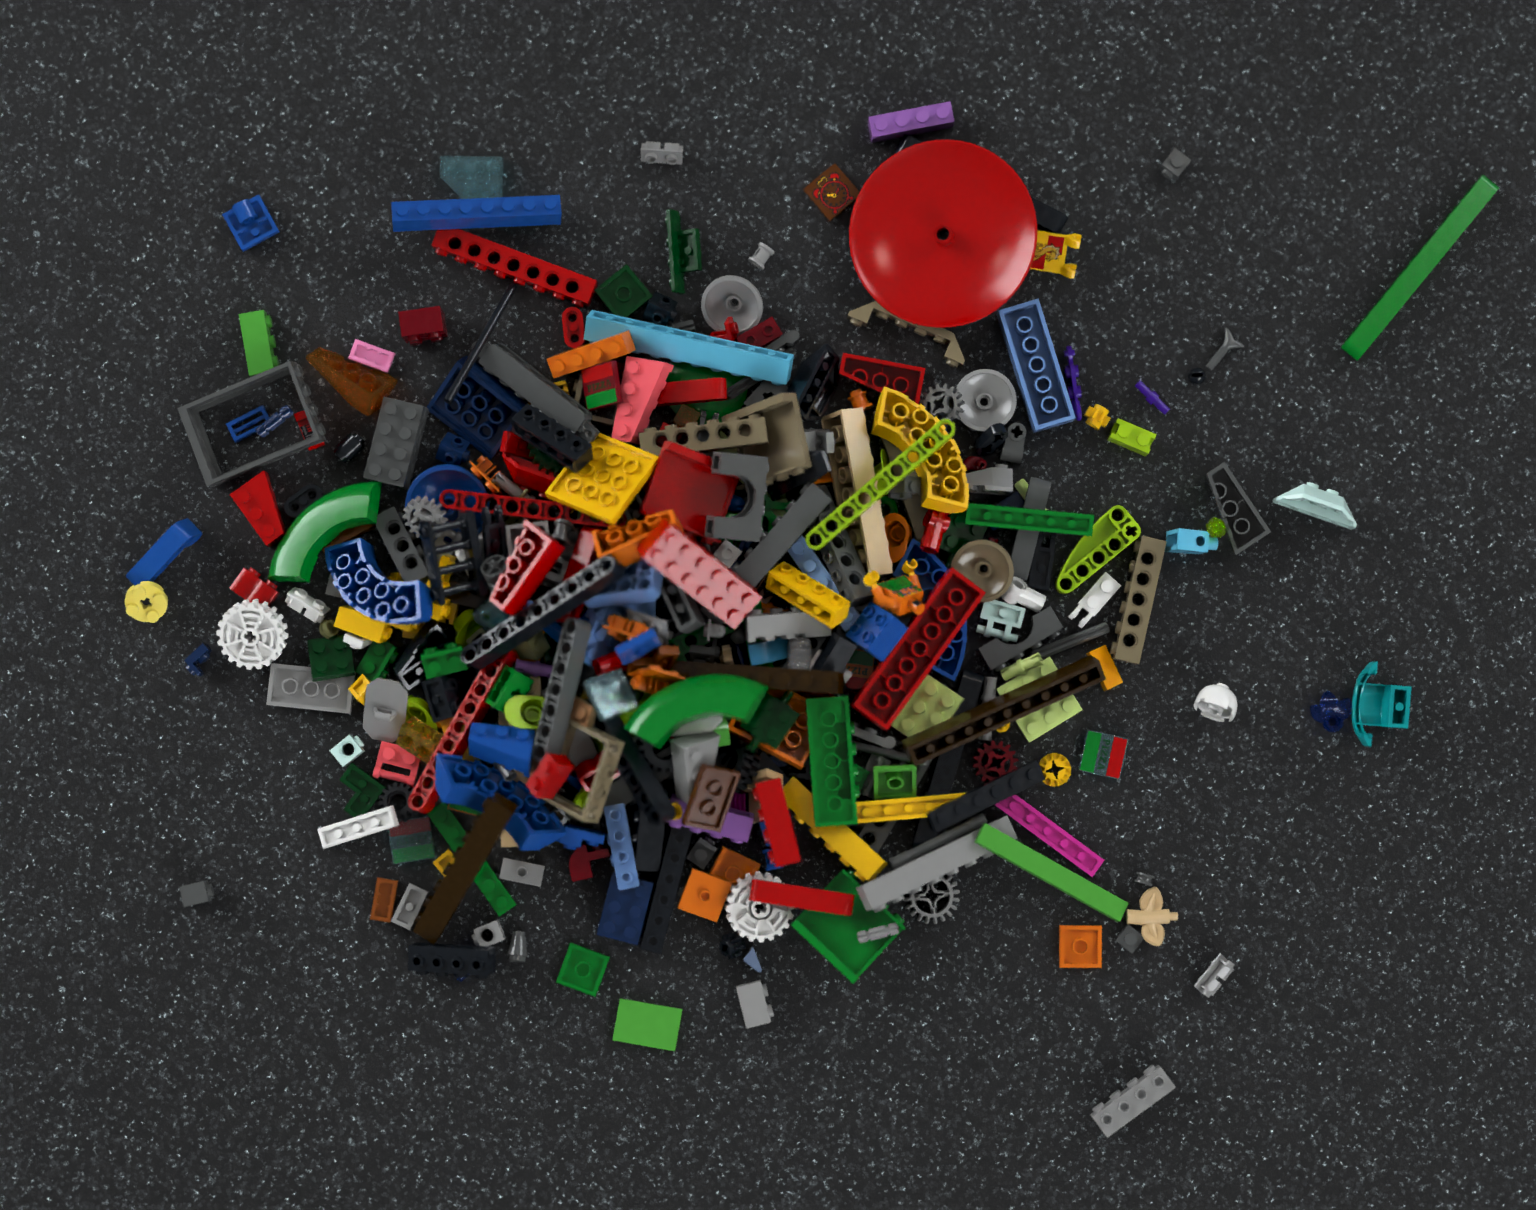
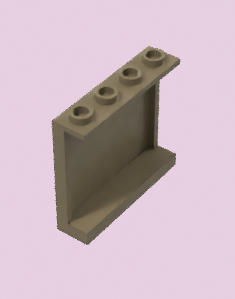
(787, 440)

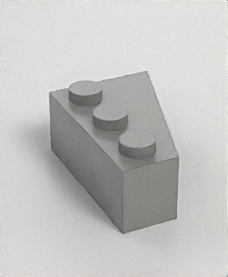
(688, 755)

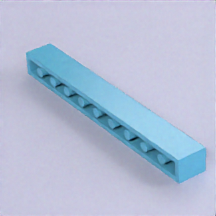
(693, 348)

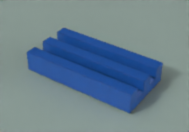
(250, 432)

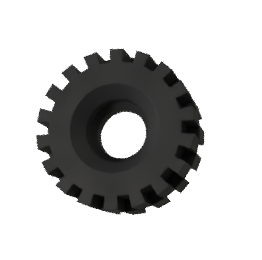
(746, 761)

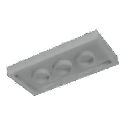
(294, 688)

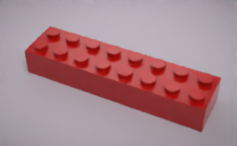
(918, 649)

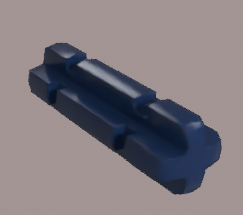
(274, 421)

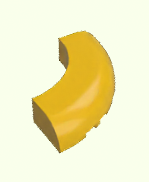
(943, 473)

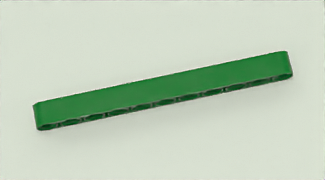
(1419, 267)

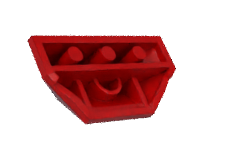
(527, 475)

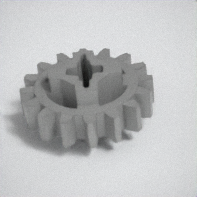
(423, 509)

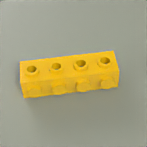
(807, 594)

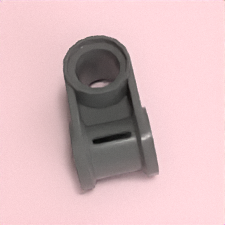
(1013, 447)

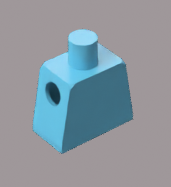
(1189, 541)

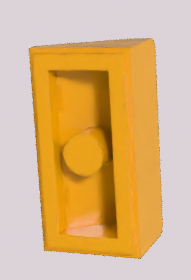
(1110, 671)

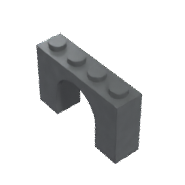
(748, 522)

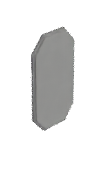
(384, 709)

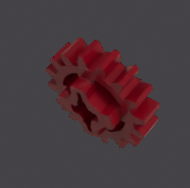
(990, 754)

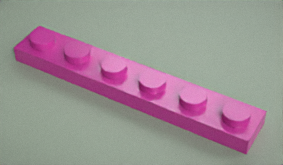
(1051, 834)

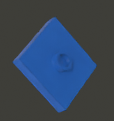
(638, 647)

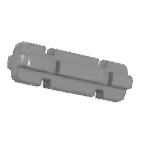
(877, 932)

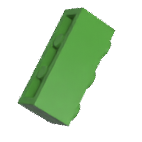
(258, 341)

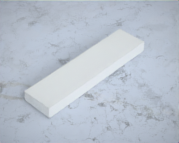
(358, 827)

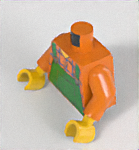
(898, 594)

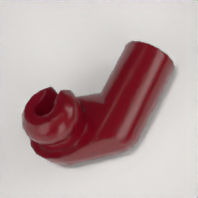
(974, 463)

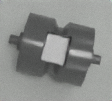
(492, 568)

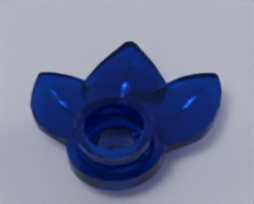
(1331, 708)

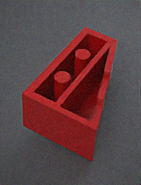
(260, 508)

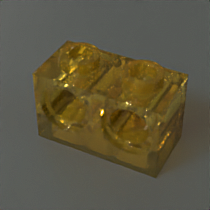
(418, 738)

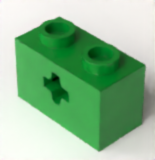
(507, 685)

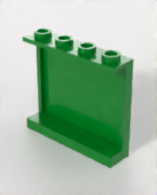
(837, 934)

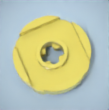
(146, 613)

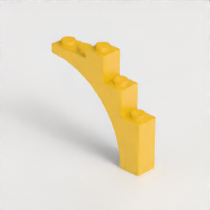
(377, 631)

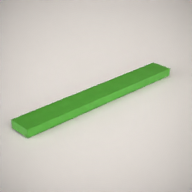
(1051, 872)

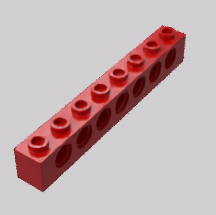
(581, 297)

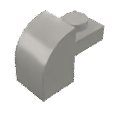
(820, 440)

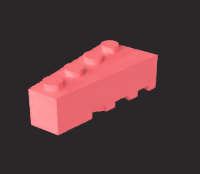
(640, 391)

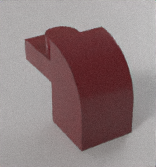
(580, 861)

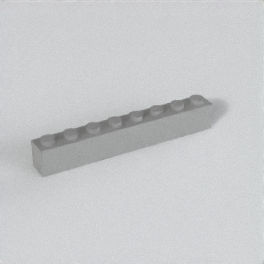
(928, 868)

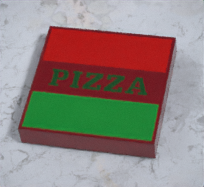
(601, 385)

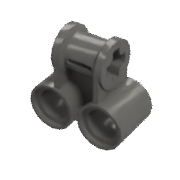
(567, 535)

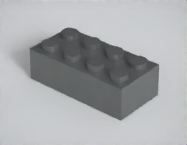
(396, 443)

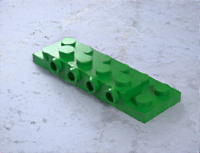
(832, 761)

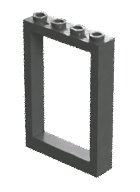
(200, 442)

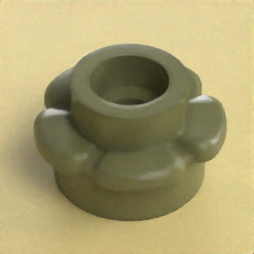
(327, 628)

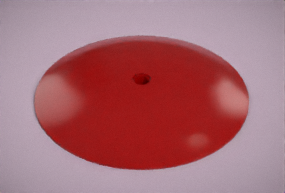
(935, 190)

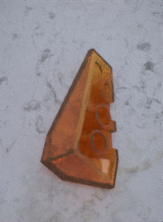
(355, 383)

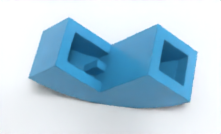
(768, 651)

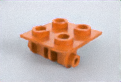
(480, 470)
(618, 628)
(653, 679)

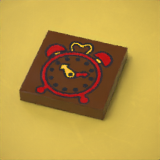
(831, 192)

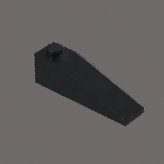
(794, 484)

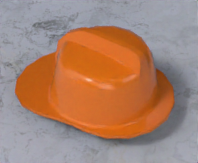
(898, 534)

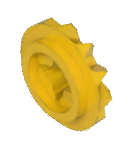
(1062, 775)

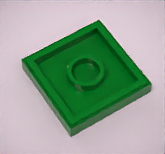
(583, 969)

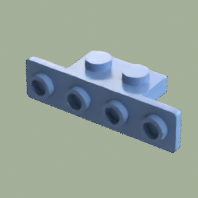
(621, 846)

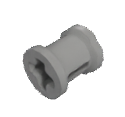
(761, 256)

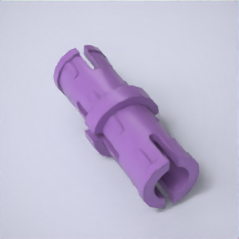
(533, 668)

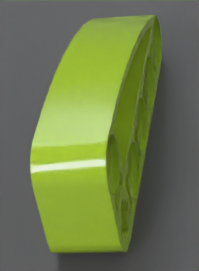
(1082, 554)

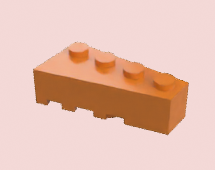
(623, 540)

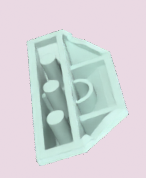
(1319, 504)

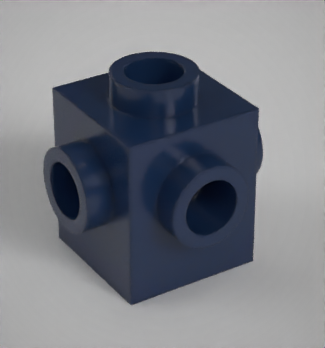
(453, 450)

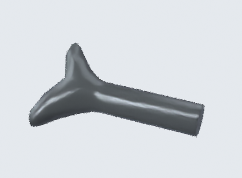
(1228, 344)

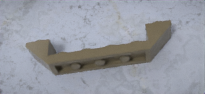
(953, 355)

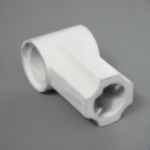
(1020, 593)

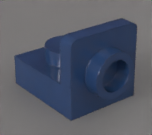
(200, 655)

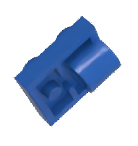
(250, 222)

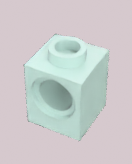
(338, 750)

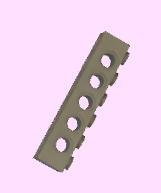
(758, 435)
(1156, 550)

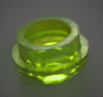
(1216, 527)

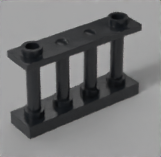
(471, 546)

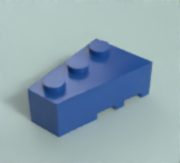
(503, 745)

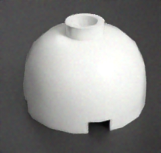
(1216, 702)

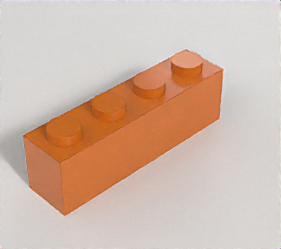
(591, 354)

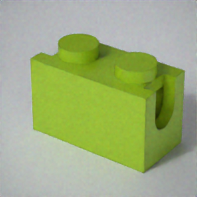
(1131, 437)

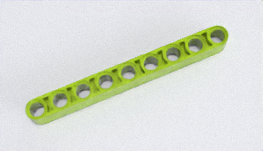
(885, 475)

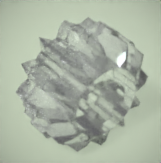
(799, 653)

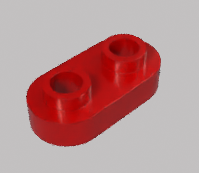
(573, 328)

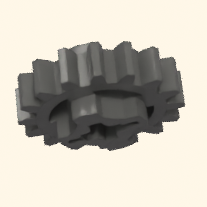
(946, 398)

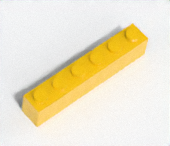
(838, 838)

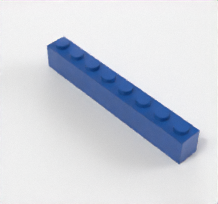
(476, 213)

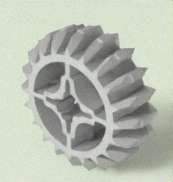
(933, 909)

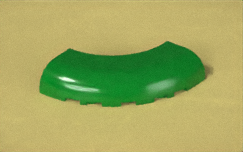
(321, 524)
(694, 700)

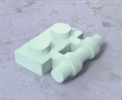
(1004, 614)

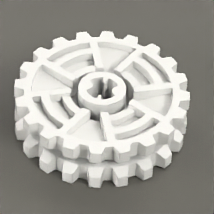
(263, 624)
(754, 923)

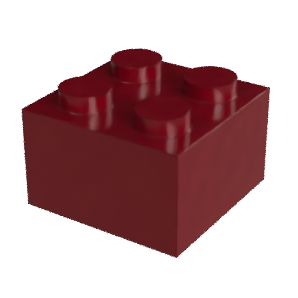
(423, 325)

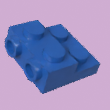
(576, 835)

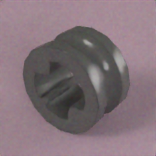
(1144, 878)

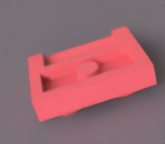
(397, 756)

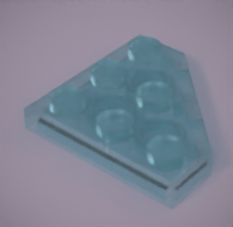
(473, 175)

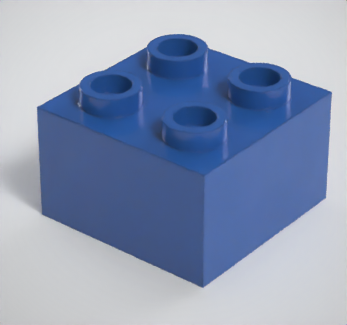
(876, 631)

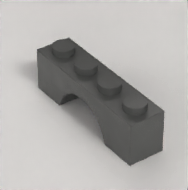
(1042, 625)

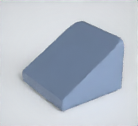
(752, 960)

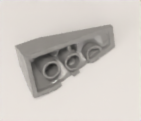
(992, 480)

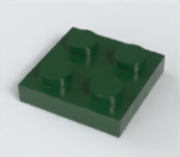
(623, 293)
(330, 658)

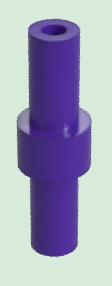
(1152, 397)

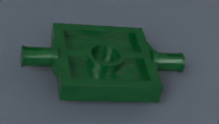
(959, 534)
(771, 721)

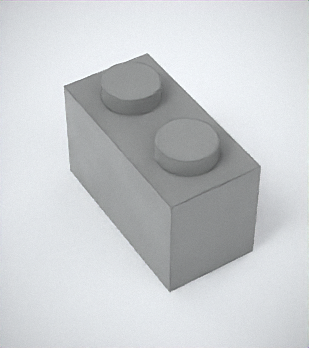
(754, 1004)

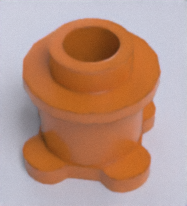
(859, 399)

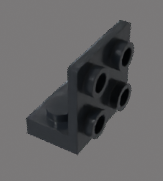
(446, 694)

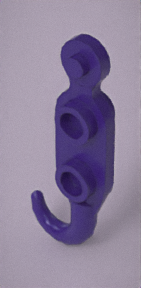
(1074, 391)

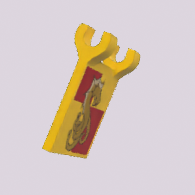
(1052, 251)

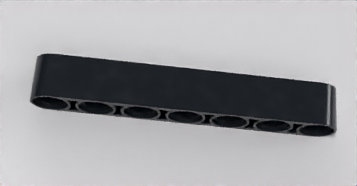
(638, 774)

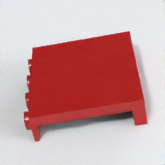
(688, 487)

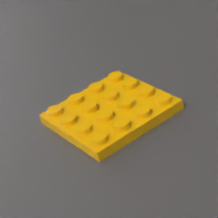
(606, 482)

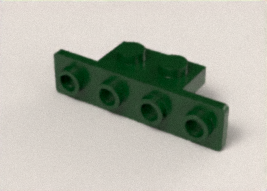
(683, 251)

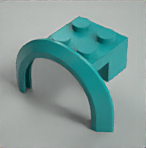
(1378, 705)

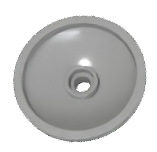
(718, 303)
(995, 389)

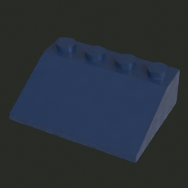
(479, 409)

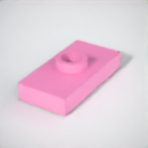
(371, 356)

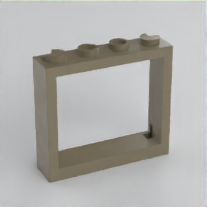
(602, 779)

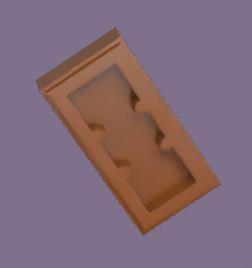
(384, 899)

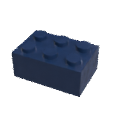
(625, 911)

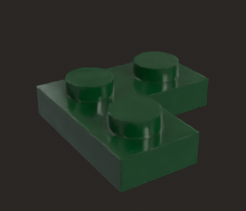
(366, 790)

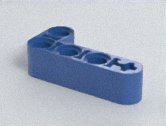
(164, 551)

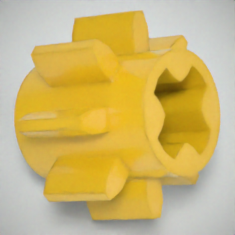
(1097, 416)

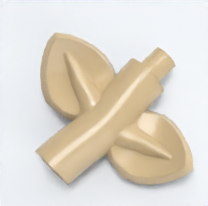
(1151, 916)

